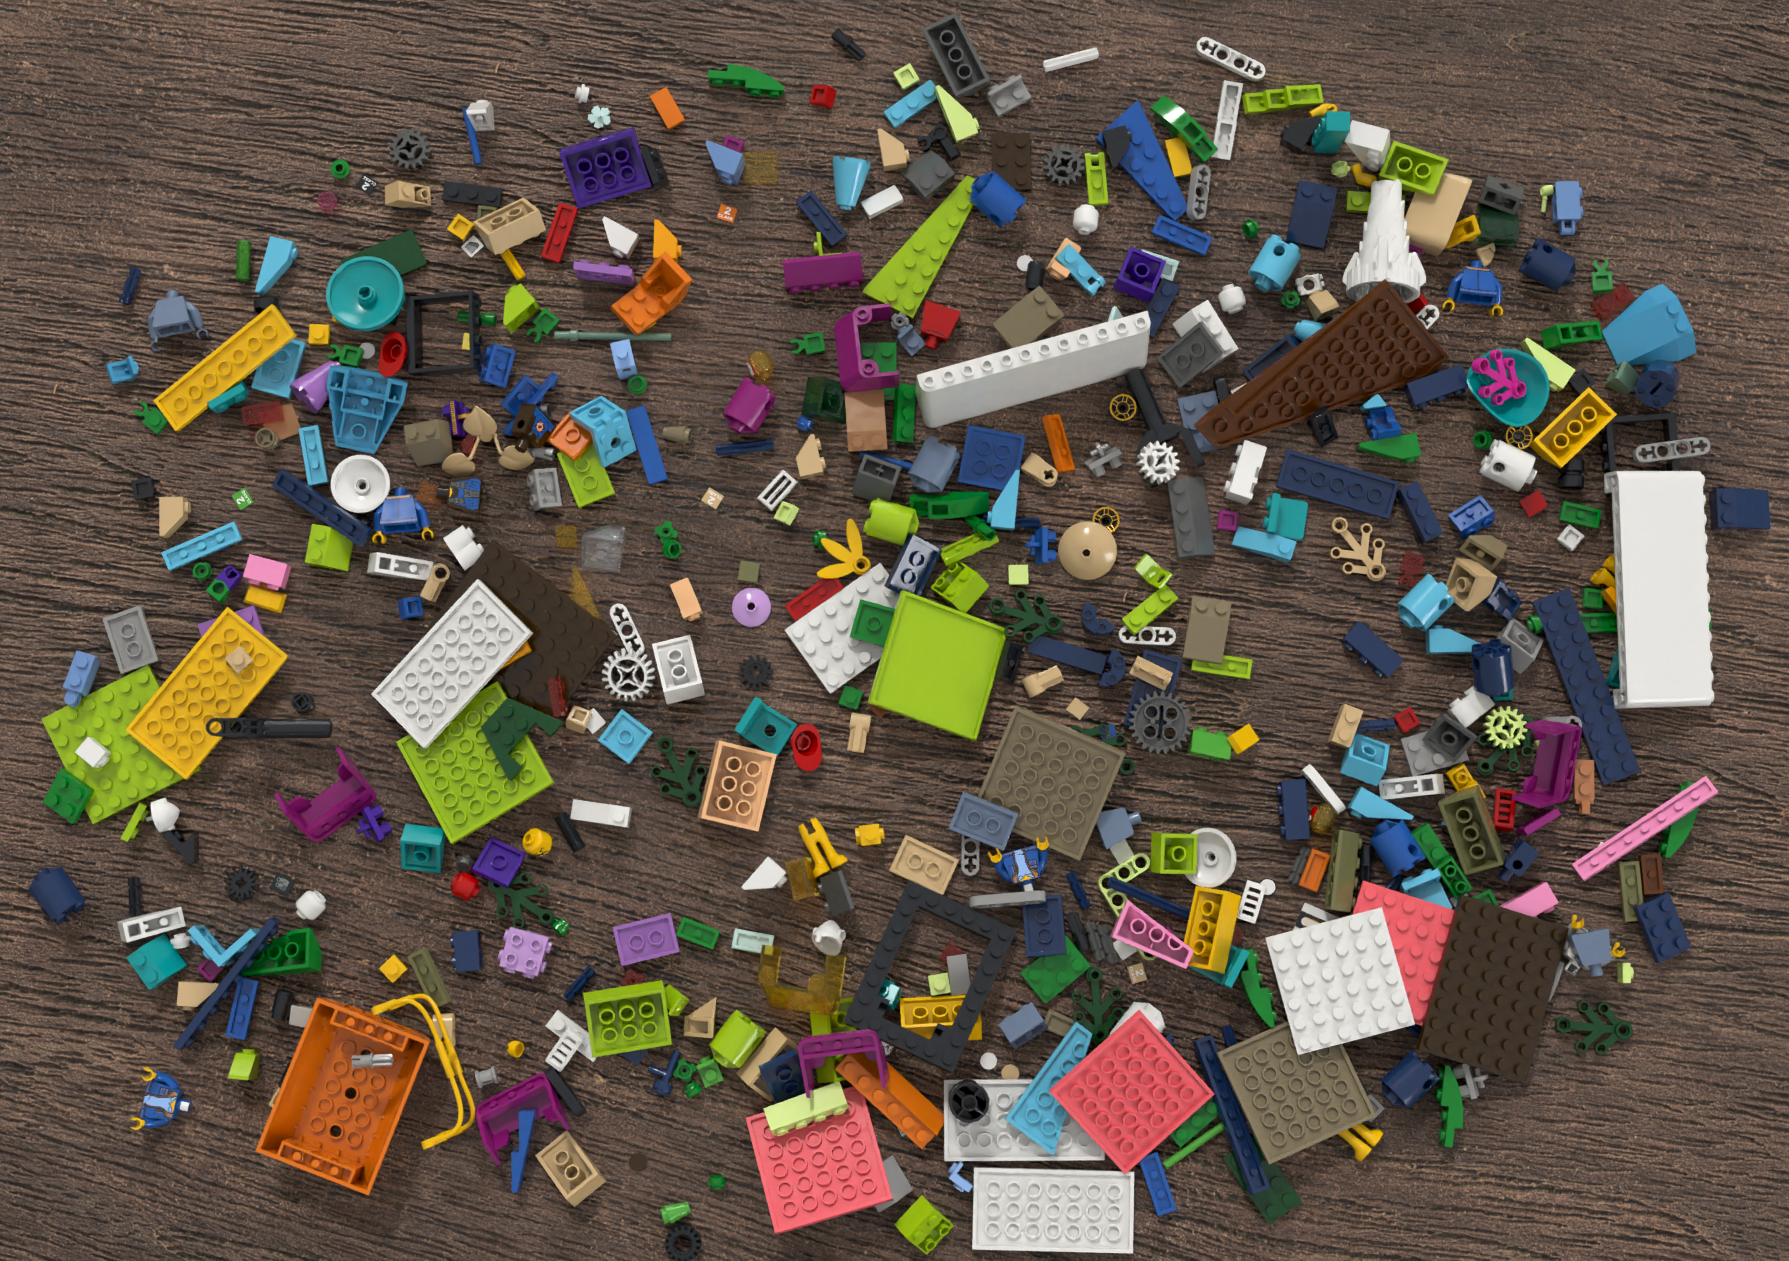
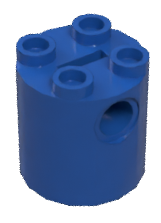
(995, 198)
(1396, 846)

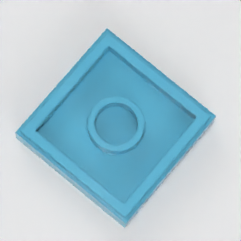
(625, 736)

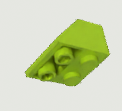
(960, 586)
(924, 1225)

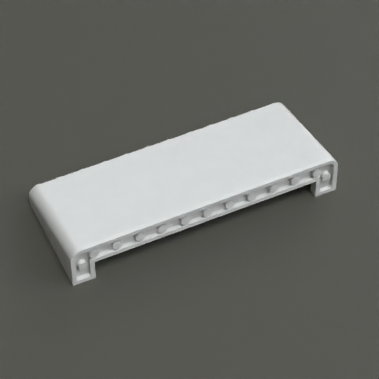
(1033, 370)
(1661, 589)

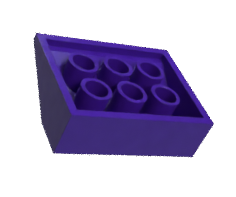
(605, 167)

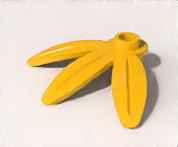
(841, 553)

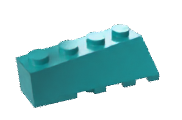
(1331, 132)

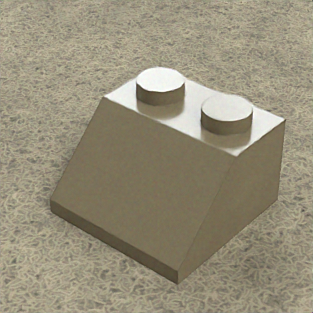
(429, 441)

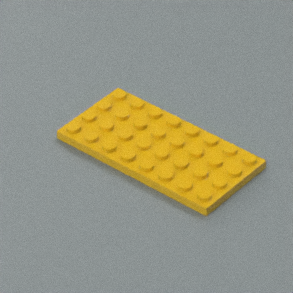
(205, 689)

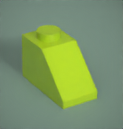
(245, 1065)

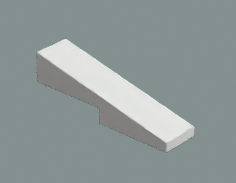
(1227, 119)

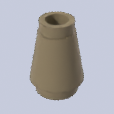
(678, 434)

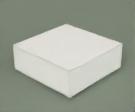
(1570, 537)

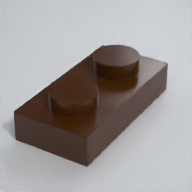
(1651, 874)

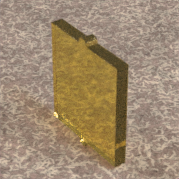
(760, 167)

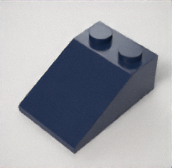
(1311, 214)
(1271, 356)
(1739, 509)

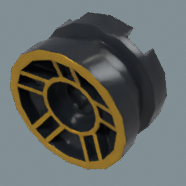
(1125, 401)
(1525, 439)
(1107, 513)

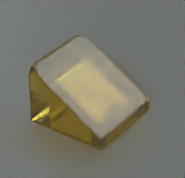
(566, 536)

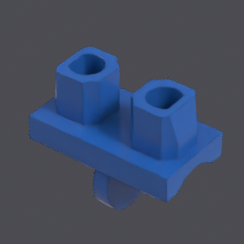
(1039, 545)

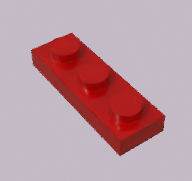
(559, 233)
(813, 597)

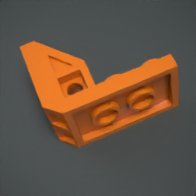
(657, 294)

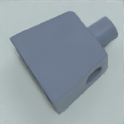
(1116, 826)
(1591, 949)

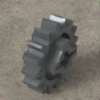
(417, 148)
(1059, 158)

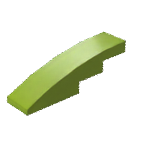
(1282, 99)

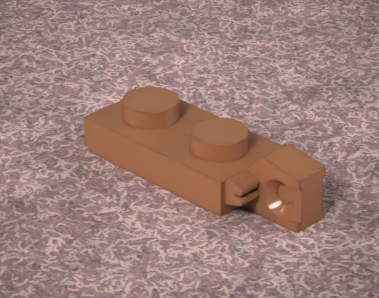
(1584, 785)

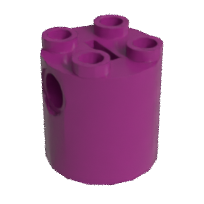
(748, 407)

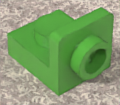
(709, 1071)

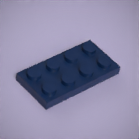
(1141, 687)

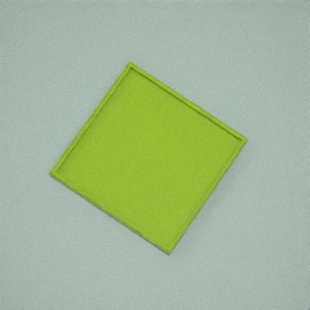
(938, 666)

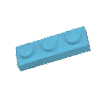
(911, 104)
(313, 455)

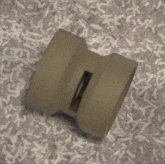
(263, 436)

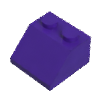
(1139, 274)

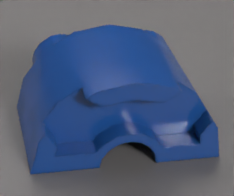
(1382, 423)

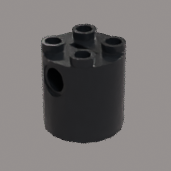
(968, 1101)

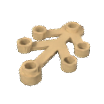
(1359, 552)

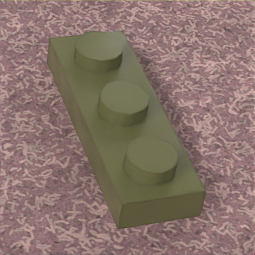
(1630, 888)
(429, 977)

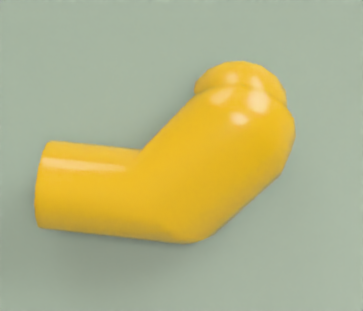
(1321, 110)
(1362, 178)

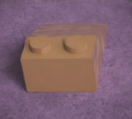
(865, 420)

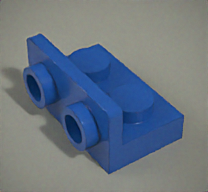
(496, 365)
(1472, 517)

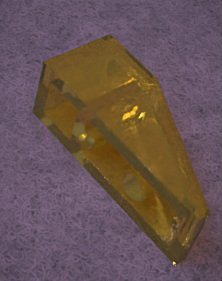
(581, 594)

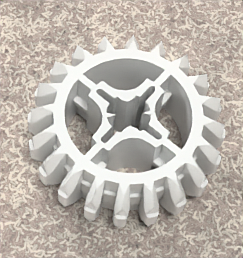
(635, 680)

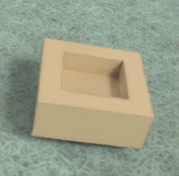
(239, 659)

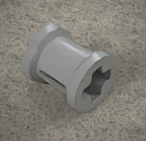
(486, 1077)

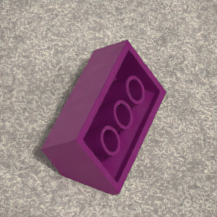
(823, 272)

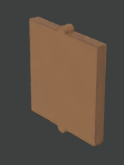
(289, 426)

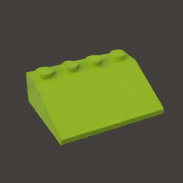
(627, 1018)

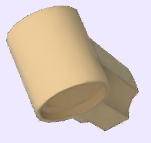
(434, 584)
(1039, 682)
(858, 729)

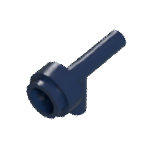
(663, 1087)

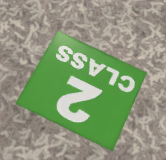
(242, 498)

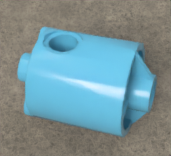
(1274, 264)
(1424, 603)

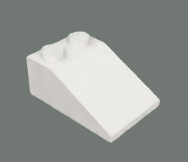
(678, 669)

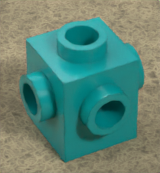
(890, 992)

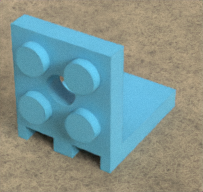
(604, 423)
(215, 951)

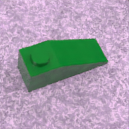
(1571, 334)
(1397, 448)

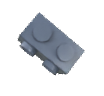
(1023, 1025)

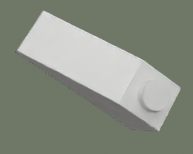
(481, 115)
(399, 566)
(1411, 786)
(601, 813)
(150, 924)

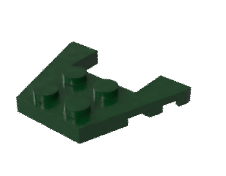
(510, 726)

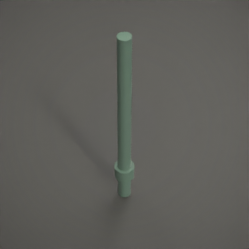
(575, 335)

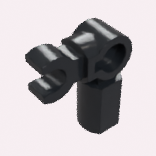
(940, 134)

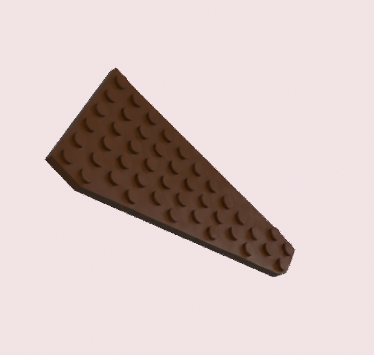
(1351, 358)

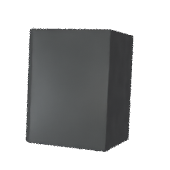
(1449, 737)

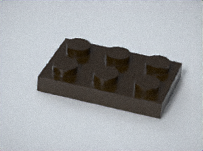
(1012, 159)

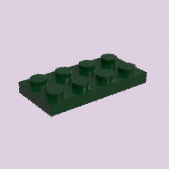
(1273, 1201)

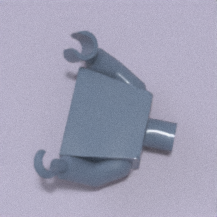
(174, 317)

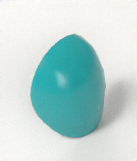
(1514, 411)

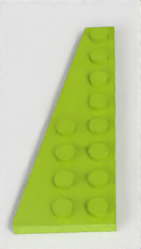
(914, 267)

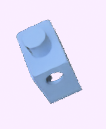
(624, 359)

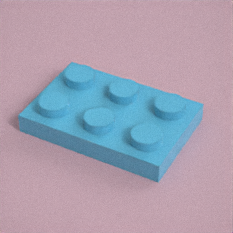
(280, 370)

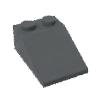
(836, 893)

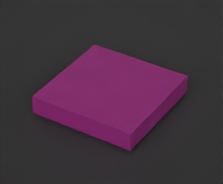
(1537, 822)

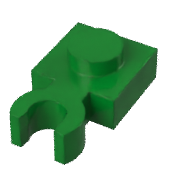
(1601, 279)
(544, 323)
(812, 344)
(349, 356)
(153, 419)

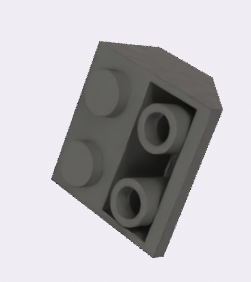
(876, 479)

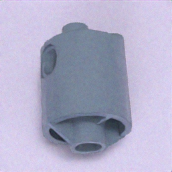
(933, 465)

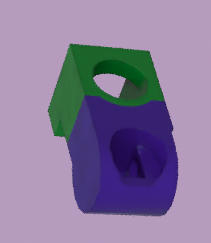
(224, 584)

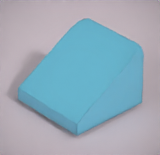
(1374, 402)

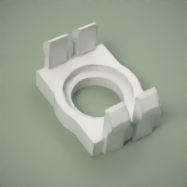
(1316, 278)

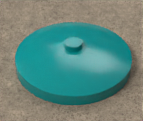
(365, 293)

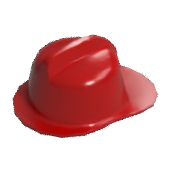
(392, 354)
(806, 747)

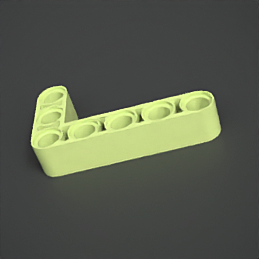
(1109, 893)

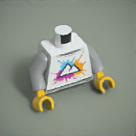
(1575, 928)

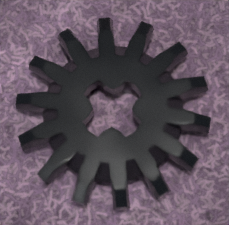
(750, 667)
(248, 877)

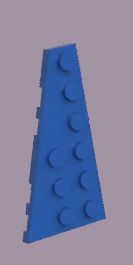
(1147, 163)

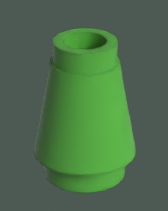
(674, 1212)

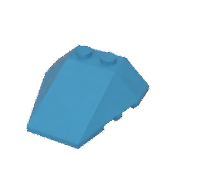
(1651, 330)
(362, 406)

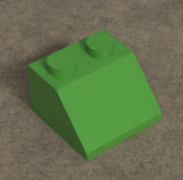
(1209, 745)

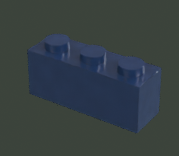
(1436, 387)
(1419, 512)
(1371, 650)
(1293, 810)

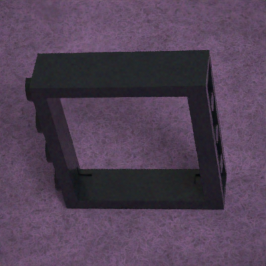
(414, 332)
(1607, 443)

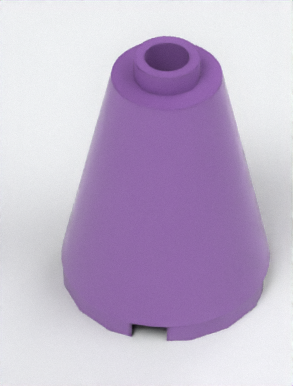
(312, 387)

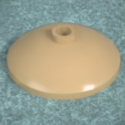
(1094, 538)

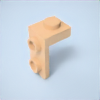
(1054, 268)
(686, 599)

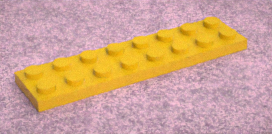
(225, 367)

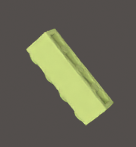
(802, 1110)

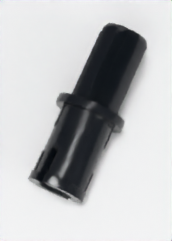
(848, 44)
(1365, 863)
(1078, 931)

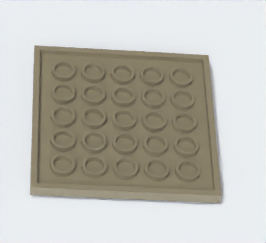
(1052, 780)
(1290, 1096)

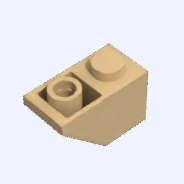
(407, 195)
(808, 459)

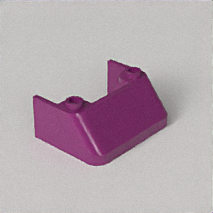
(853, 371)
(1553, 764)
(334, 805)
(815, 1049)
(500, 1113)

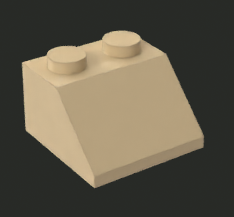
(1469, 583)

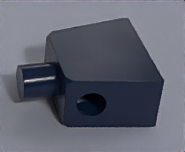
(1524, 854)

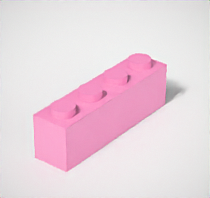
(1144, 933)

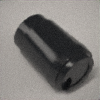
(1034, 275)
(282, 1004)

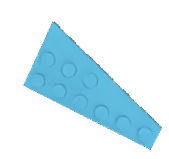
(1037, 1110)

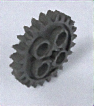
(1178, 724)

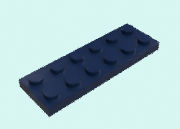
(1337, 484)

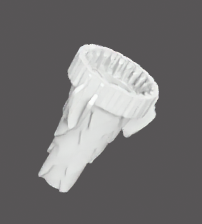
(1385, 248)

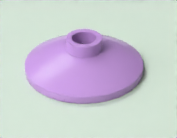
(751, 617)

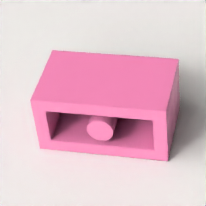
(266, 571)

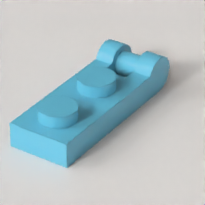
(1080, 270)

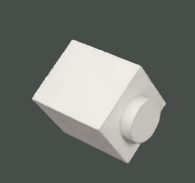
(93, 752)

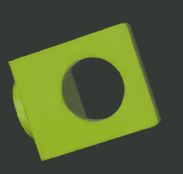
(818, 246)
(1152, 572)
(675, 1001)

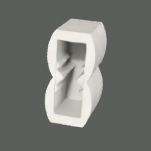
(464, 547)
(1470, 707)

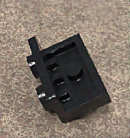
(655, 168)

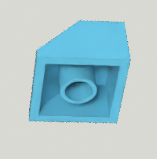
(1365, 759)

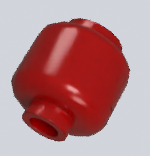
(465, 886)

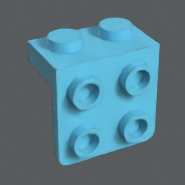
(1426, 888)

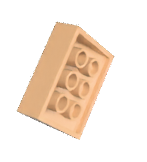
(737, 785)

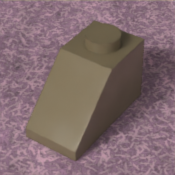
(1484, 549)

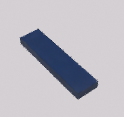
(1067, 654)

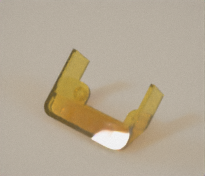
(822, 992)

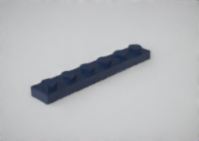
(322, 507)

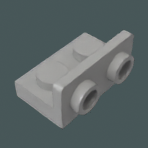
(1008, 95)
(544, 489)

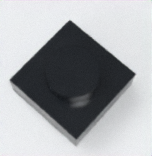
(1580, 382)
(143, 489)

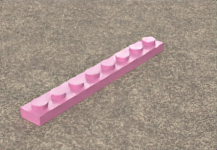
(1645, 828)

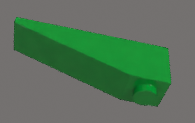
(290, 954)

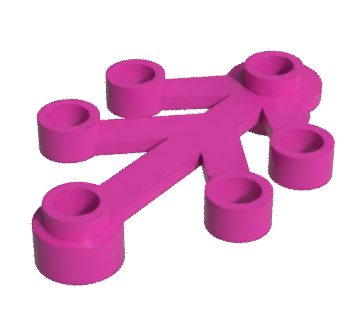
(1515, 387)

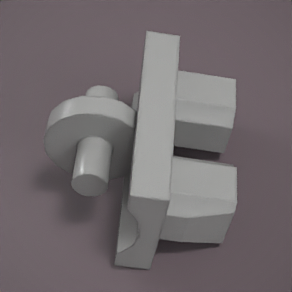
(1110, 455)
(1470, 1088)

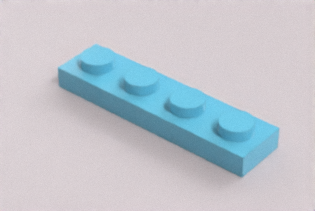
(202, 546)

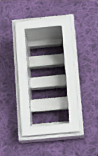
(1252, 919)
(558, 1059)

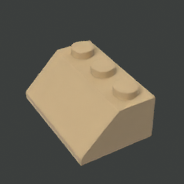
(510, 226)
(772, 1047)

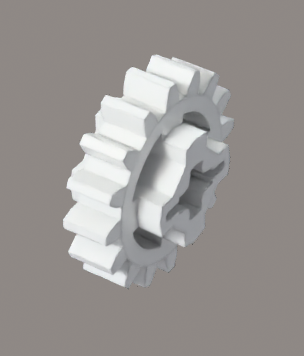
(1165, 468)

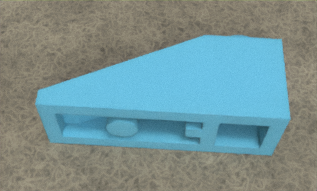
(276, 262)
(1004, 509)
(1264, 544)
(1447, 641)
(1369, 805)

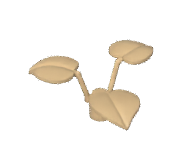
(484, 427)

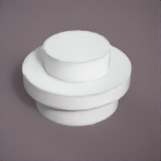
(582, 93)
(180, 941)

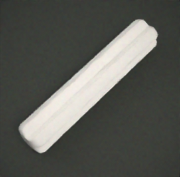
(1070, 59)

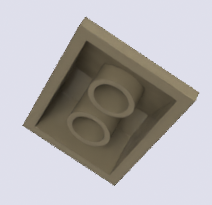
(1028, 319)
(1206, 629)

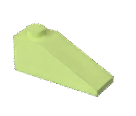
(957, 117)
(1556, 369)

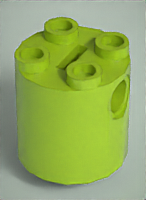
(891, 521)
(736, 1040)

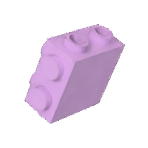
(524, 952)

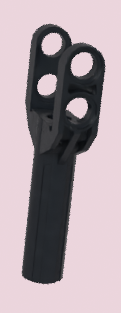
(1156, 426)
(271, 728)

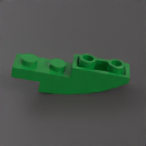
(755, 82)
(1184, 127)
(950, 506)
(1678, 831)
(1439, 858)
(1259, 998)
(1450, 1097)

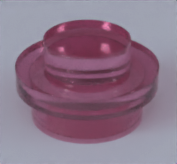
(327, 200)

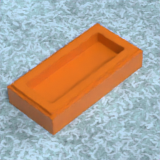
(667, 108)
(1314, 870)

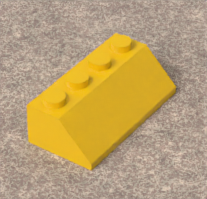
(1573, 429)
(1211, 928)
(924, 1013)

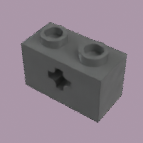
(1501, 195)

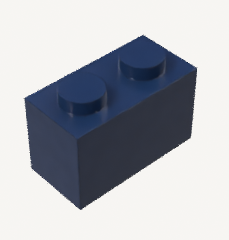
(467, 950)

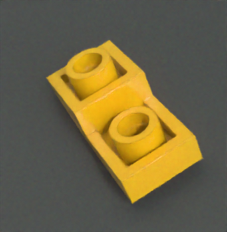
(1461, 778)

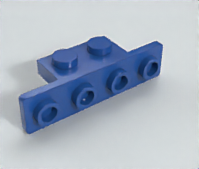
(526, 392)

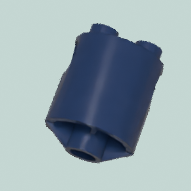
(1548, 265)
(1657, 383)
(1492, 668)
(56, 894)
(1408, 1081)

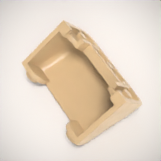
(1433, 217)

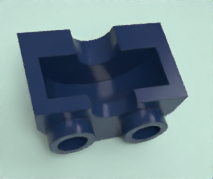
(1502, 600)
(1092, 624)
(1117, 670)

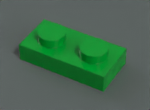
(1580, 515)
(698, 933)

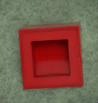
(822, 96)
(1533, 503)

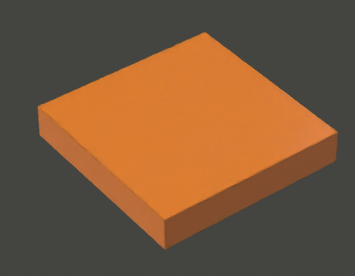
(570, 438)

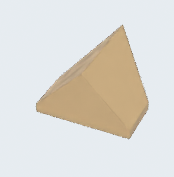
(701, 1021)

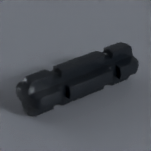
(134, 896)

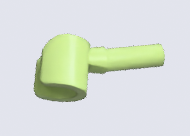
(1544, 192)

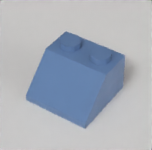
(727, 162)

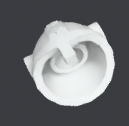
(163, 814)
(828, 937)

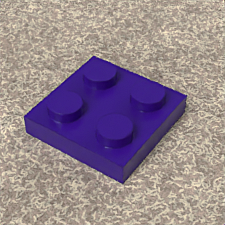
(499, 862)

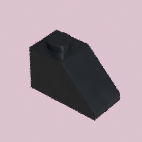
(1298, 134)
(1116, 145)

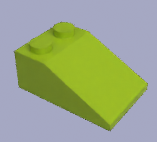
(1414, 168)

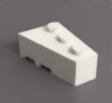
(1369, 144)
(1244, 472)

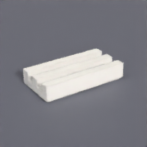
(779, 488)

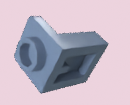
(910, 340)

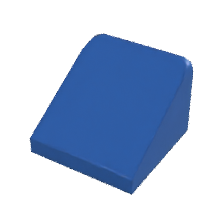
(410, 608)

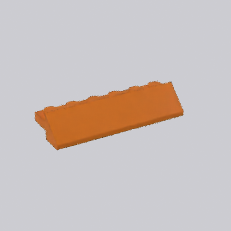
(899, 1100)

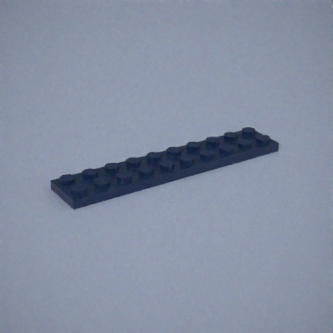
(1585, 686)

